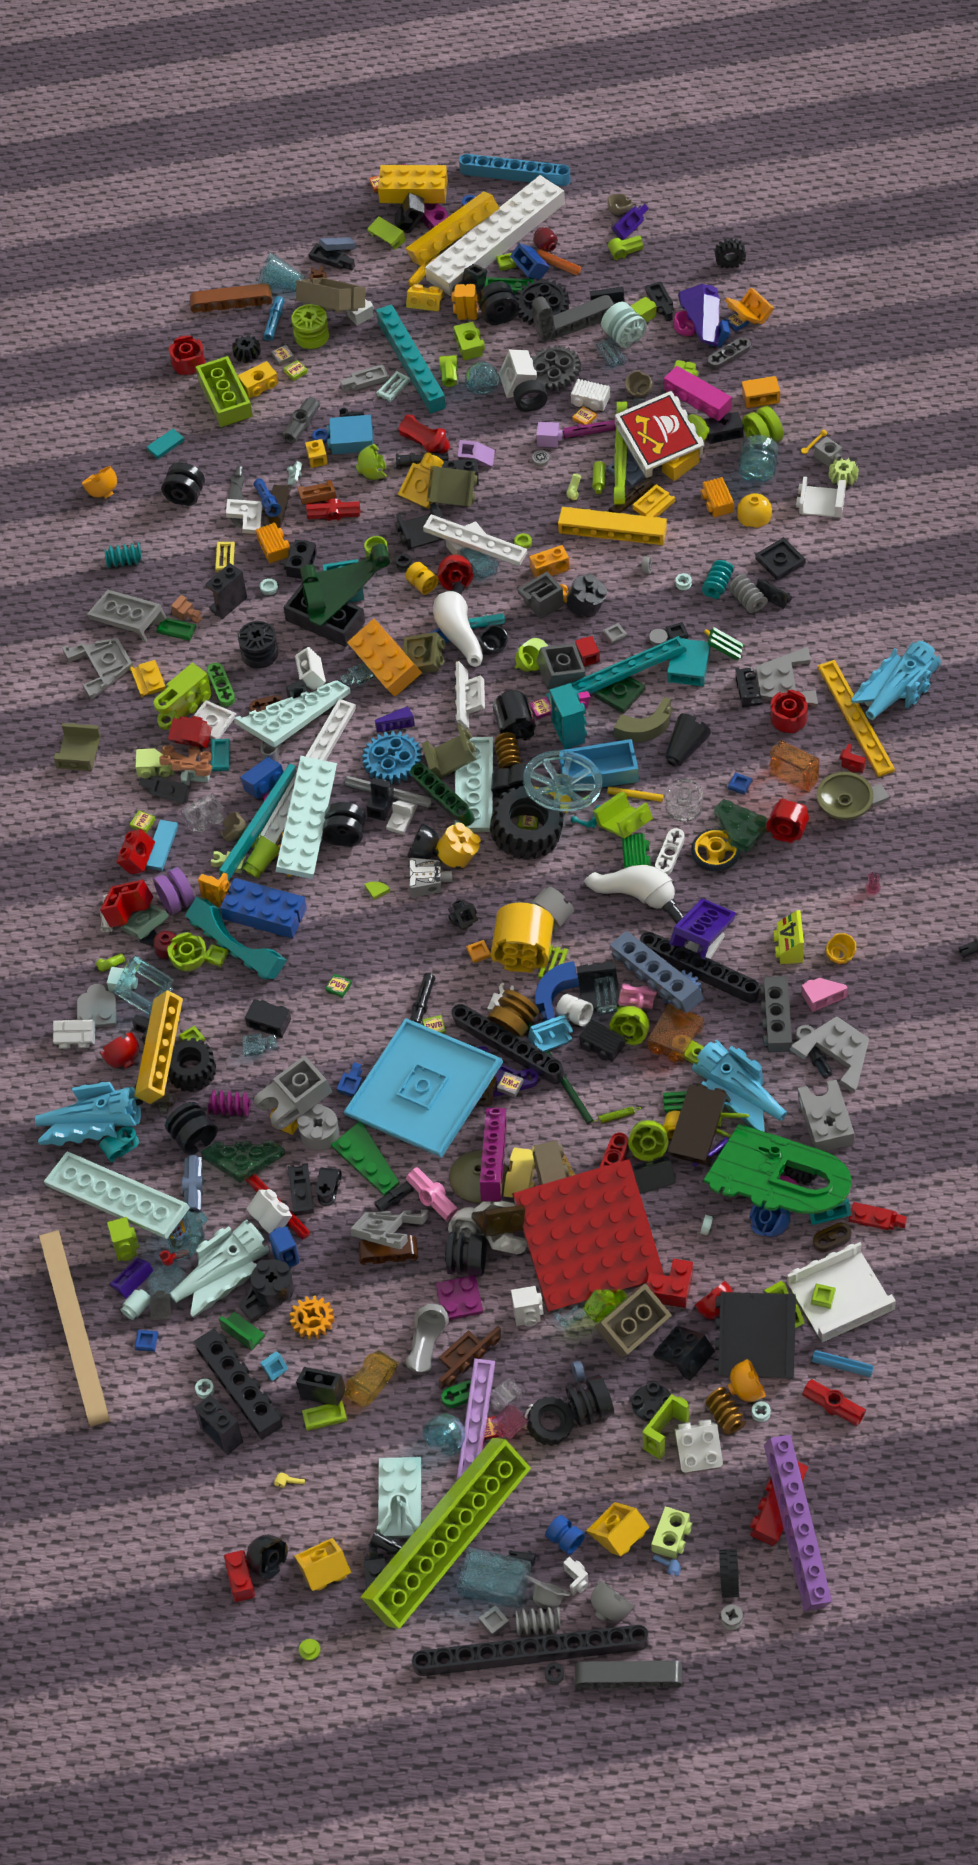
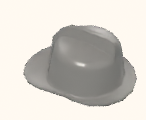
(547, 1594)

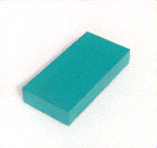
(165, 443)
(220, 754)

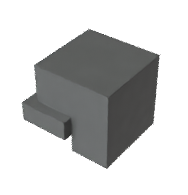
(542, 595)

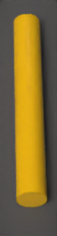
(636, 794)

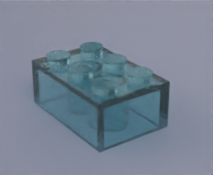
(494, 1578)

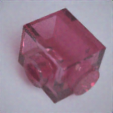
(508, 1422)

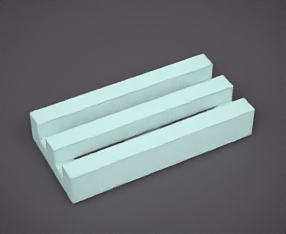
(391, 393)

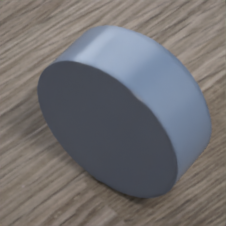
(578, 1371)

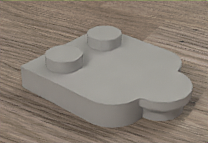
(97, 1006)

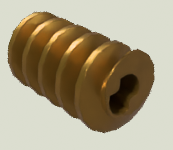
(507, 750)
(723, 1411)

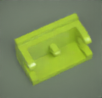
(387, 232)

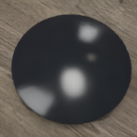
(649, 1400)

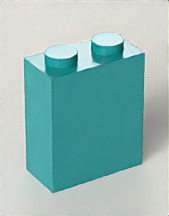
(690, 666)

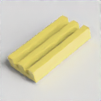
(232, 549)

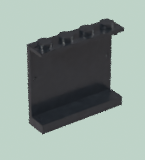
(758, 1330)

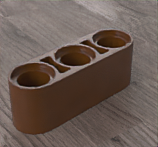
(377, 1253)

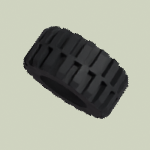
(520, 841)

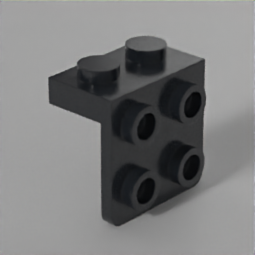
(586, 976)
(686, 1350)

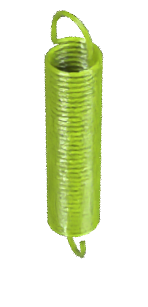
(616, 1114)

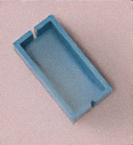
(613, 759)

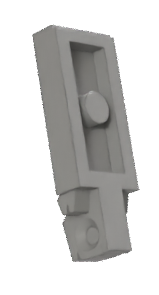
(365, 378)

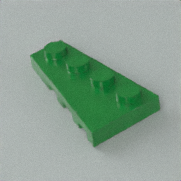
(365, 1157)

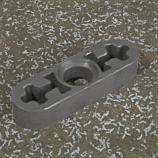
(732, 347)

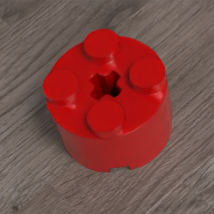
(186, 355)
(789, 711)
(787, 821)

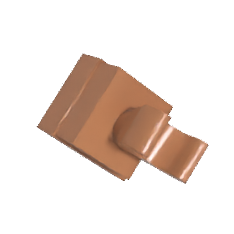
(182, 609)

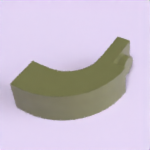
(647, 728)

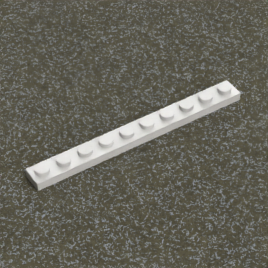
(319, 750)

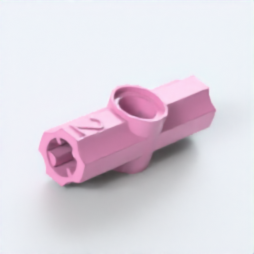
(432, 1194)

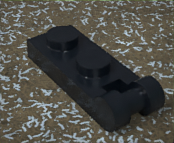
(301, 1189)

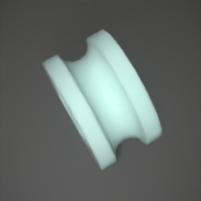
(687, 578)
(199, 1385)
(761, 1405)

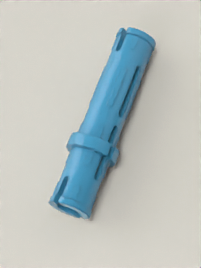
(275, 313)

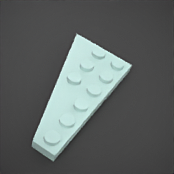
(290, 715)

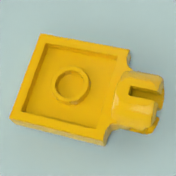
(417, 480)

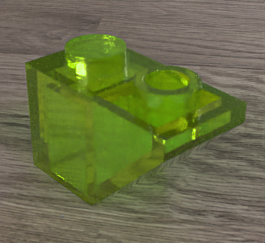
(603, 1302)

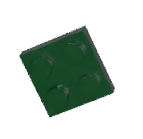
(621, 694)

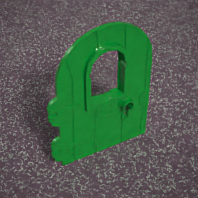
(755, 1161)

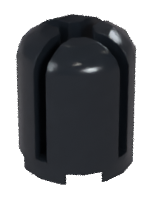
(514, 714)

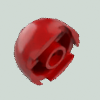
(454, 569)
(121, 1051)
(707, 1304)

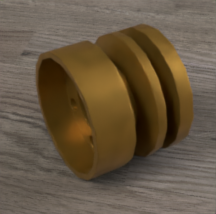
(514, 1012)

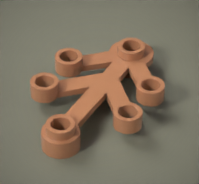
(183, 763)

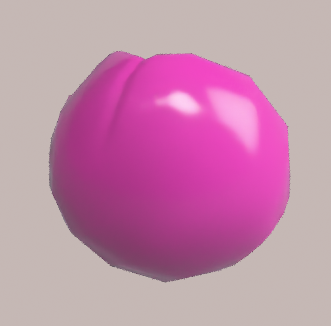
(682, 324)

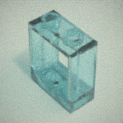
(145, 969)

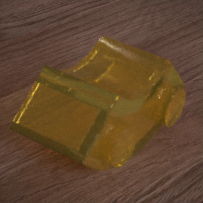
(371, 1378)

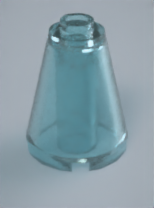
(279, 274)

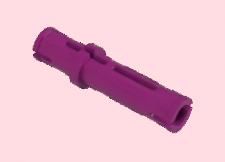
(587, 429)

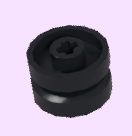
(498, 303)
(183, 484)
(343, 824)

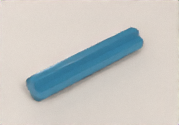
(842, 1363)

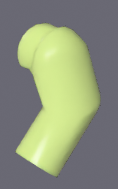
(572, 489)

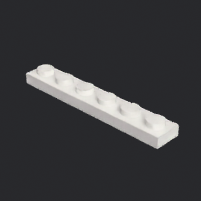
(475, 540)

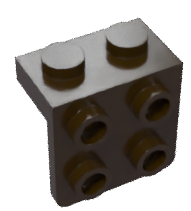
(500, 1220)

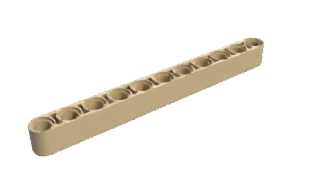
(74, 1328)

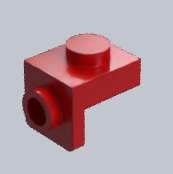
(851, 761)

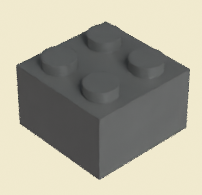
(560, 665)

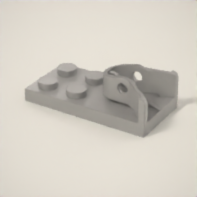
(127, 612)

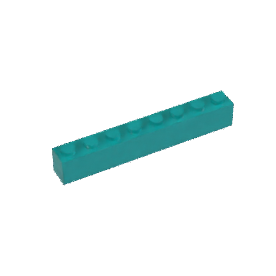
(411, 359)

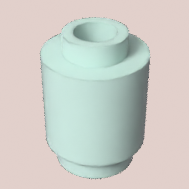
(135, 1304)

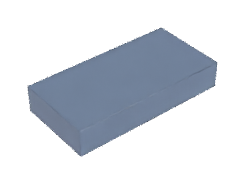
(343, 243)

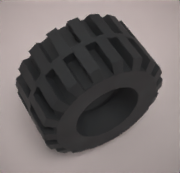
(195, 1076)

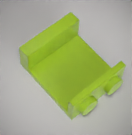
(620, 817)
(652, 1439)

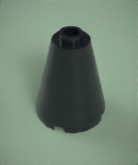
(686, 739)

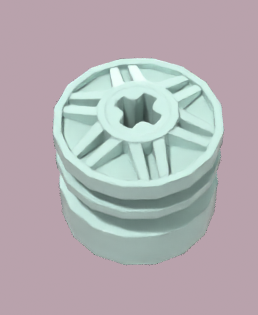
(623, 324)

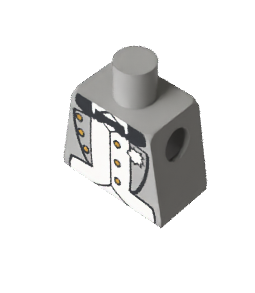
(427, 877)

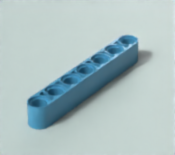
(513, 169)

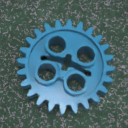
(391, 756)

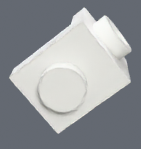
(576, 1571)

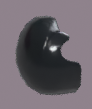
(493, 635)

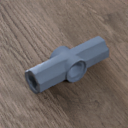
(192, 1183)

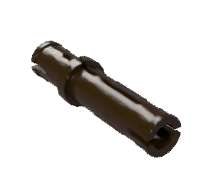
(635, 493)

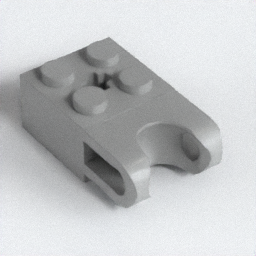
(293, 1092)
(826, 1118)

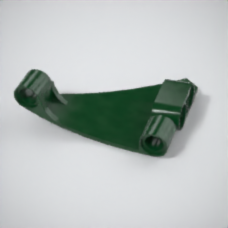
(331, 589)

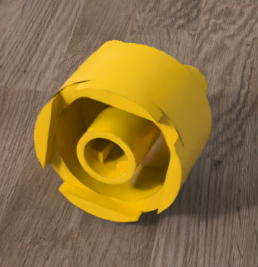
(458, 845)

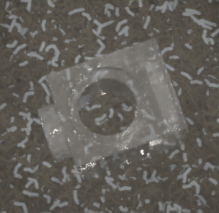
(506, 1394)

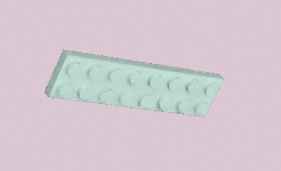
(306, 817)
(117, 1194)

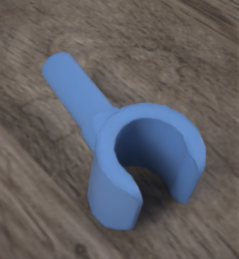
(673, 1565)

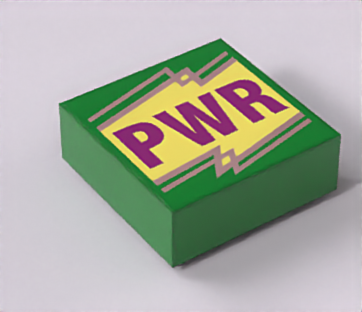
(338, 985)

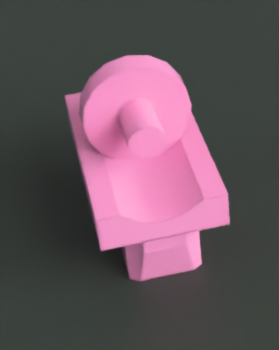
(636, 996)

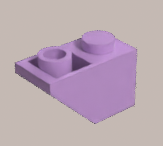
(477, 451)

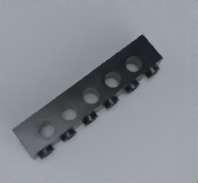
(213, 1342)

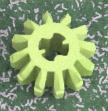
(843, 471)

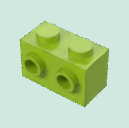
(123, 1239)

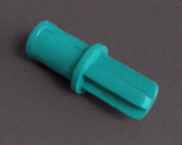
(486, 621)

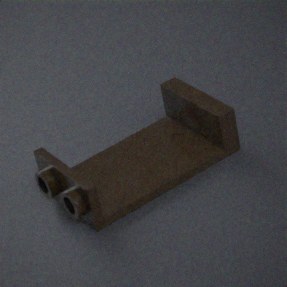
(698, 1124)

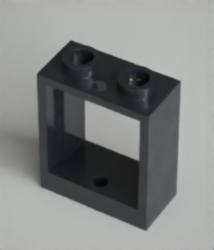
(219, 1427)

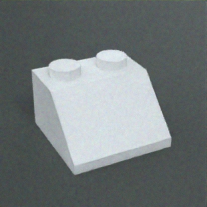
(515, 370)

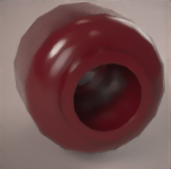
(545, 239)
(161, 943)

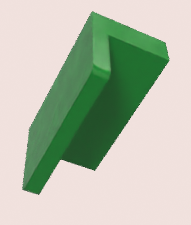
(241, 1330)

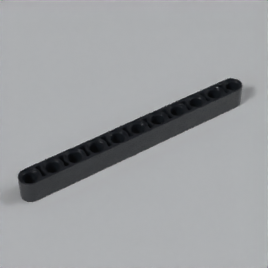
(539, 1643)

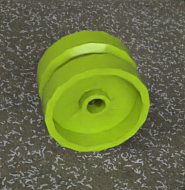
(763, 423)

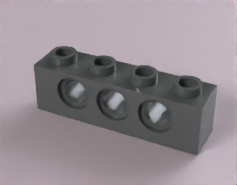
(776, 988)

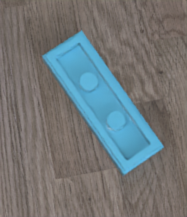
(163, 841)

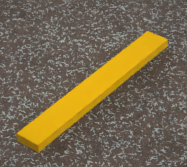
(856, 719)

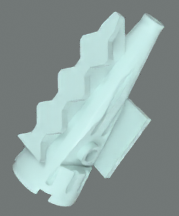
(222, 1266)

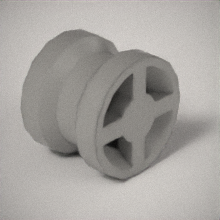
(733, 1622)

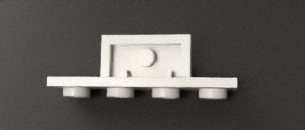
(469, 695)

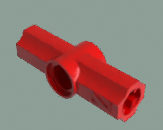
(333, 510)
(845, 1408)

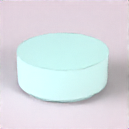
(268, 587)
(706, 1225)

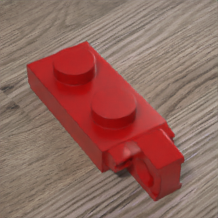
(876, 1217)

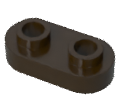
(830, 1236)

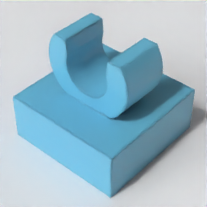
(274, 1366)

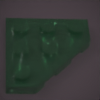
(740, 824)
(243, 1158)

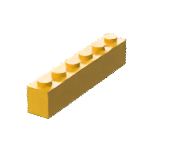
(452, 228)
(612, 525)
(158, 1047)

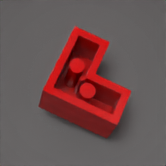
(190, 731)
(124, 900)
(675, 1288)

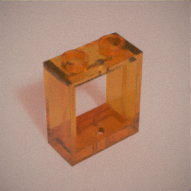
(794, 766)

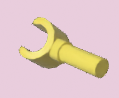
(283, 1478)

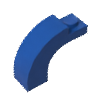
(552, 983)

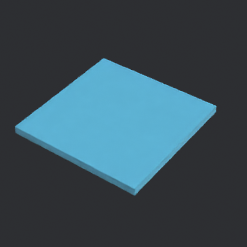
(423, 1087)

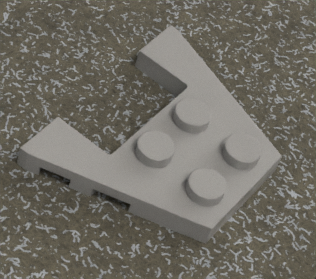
(107, 659)
(778, 676)
(841, 1043)
(380, 1227)

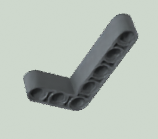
(569, 321)

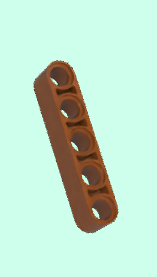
(230, 297)

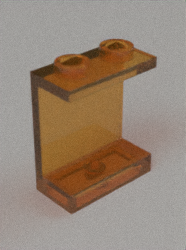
(674, 1033)

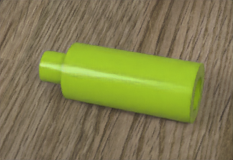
(598, 480)

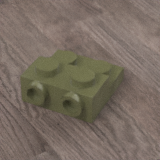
(425, 651)

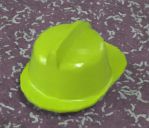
(528, 654)

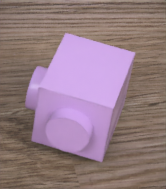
(548, 434)

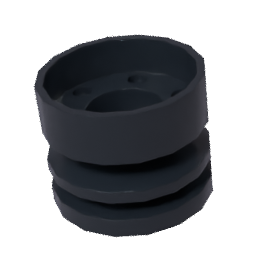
(258, 644)
(189, 1125)
(465, 1253)
(589, 1400)

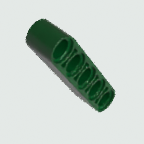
(442, 794)

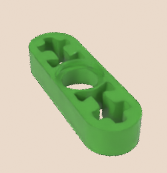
(221, 678)

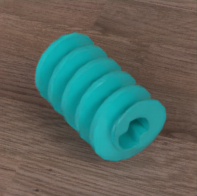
(123, 555)
(717, 579)

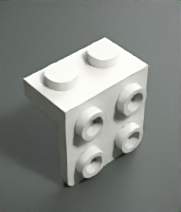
(698, 1446)

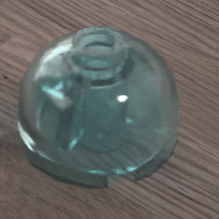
(481, 378)
(445, 1430)

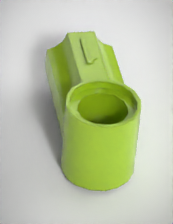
(622, 248)
(448, 367)

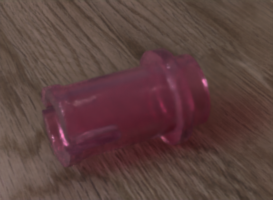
(873, 885)

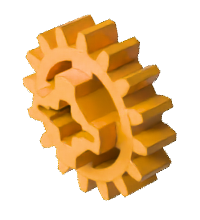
(312, 1325)

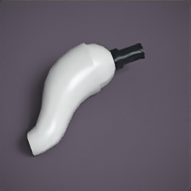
(452, 619)
(641, 881)

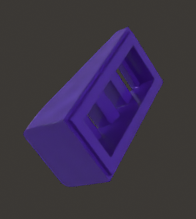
(396, 720)

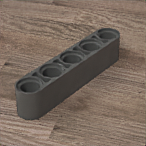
(628, 1673)

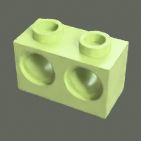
(667, 1532)

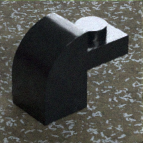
(474, 275)
(380, 799)

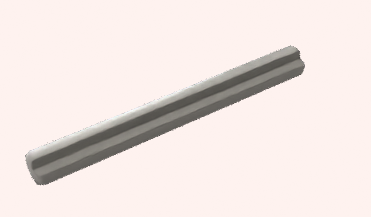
(398, 794)

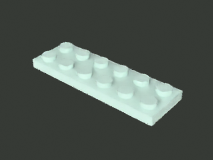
(474, 784)

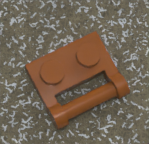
(316, 493)

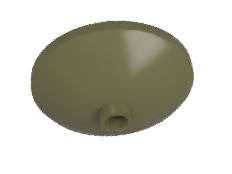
(848, 788)
(464, 1178)

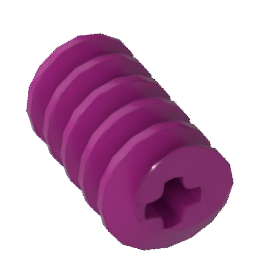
(229, 1104)

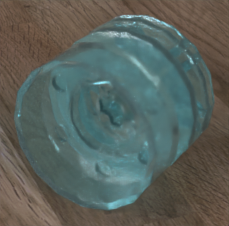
(758, 458)

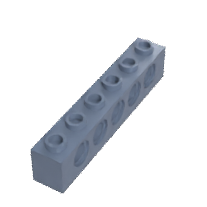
(656, 972)

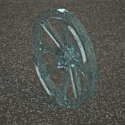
(562, 783)

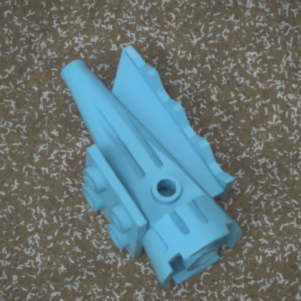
(899, 678)
(741, 1081)
(92, 1116)

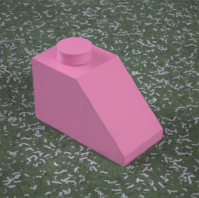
(822, 992)

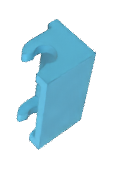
(550, 1033)

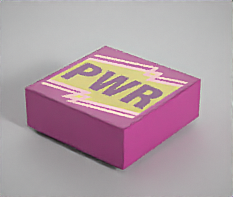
(541, 708)

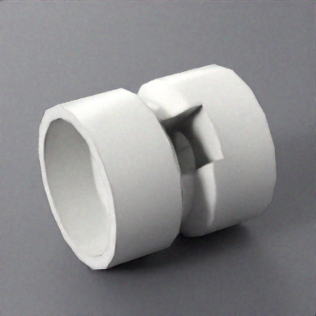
(574, 1010)

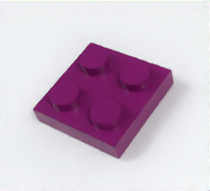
(460, 1297)

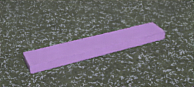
(476, 1412)

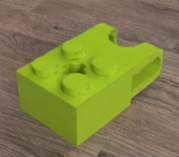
(182, 695)

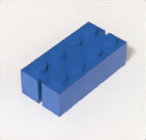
(263, 908)

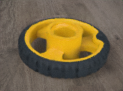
(715, 850)

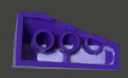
(703, 309)

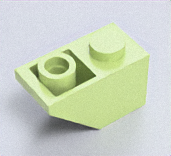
(149, 765)

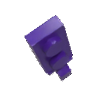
(629, 221)

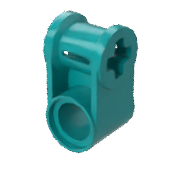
(119, 1146)

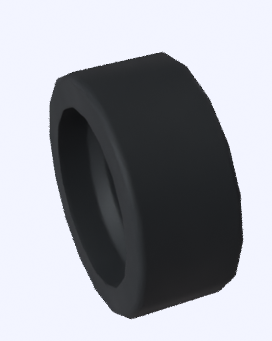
(525, 388)

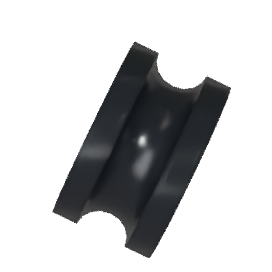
(407, 558)
(558, 1668)

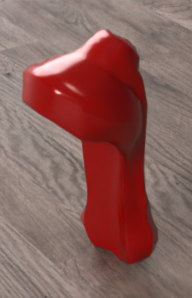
(431, 439)

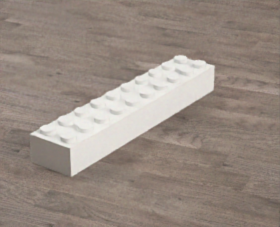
(496, 233)

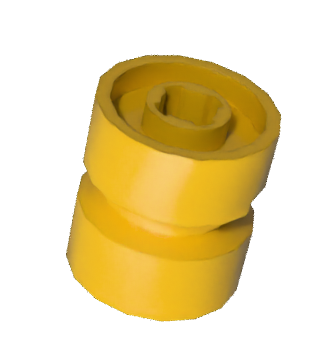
(421, 578)

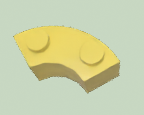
(520, 1172)

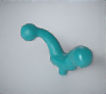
(591, 823)

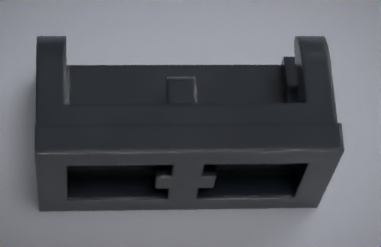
(747, 687)

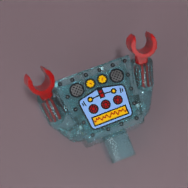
(185, 1237)

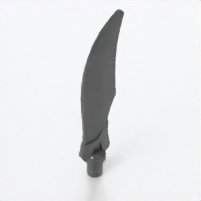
(235, 493)

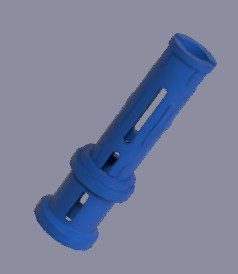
(266, 496)

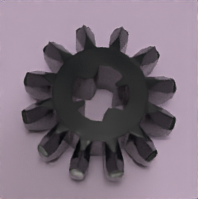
(246, 348)

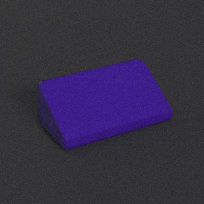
(132, 1277)

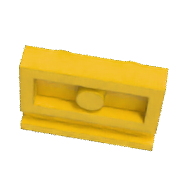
(653, 502)
(148, 678)

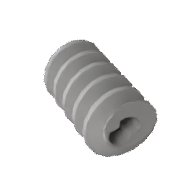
(747, 594)
(538, 1621)

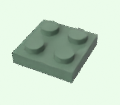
(142, 922)

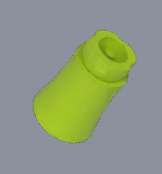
(261, 857)

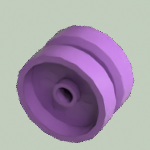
(174, 890)

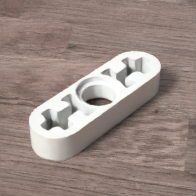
(668, 845)

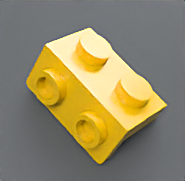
(424, 298)

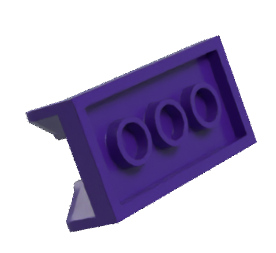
(702, 926)

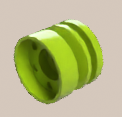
(310, 326)

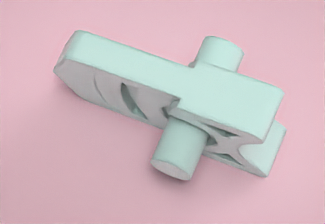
(294, 473)

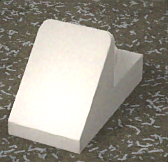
(401, 816)

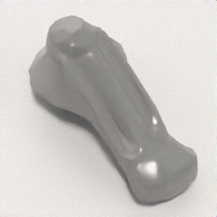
(429, 1325)

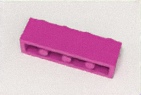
(698, 393)

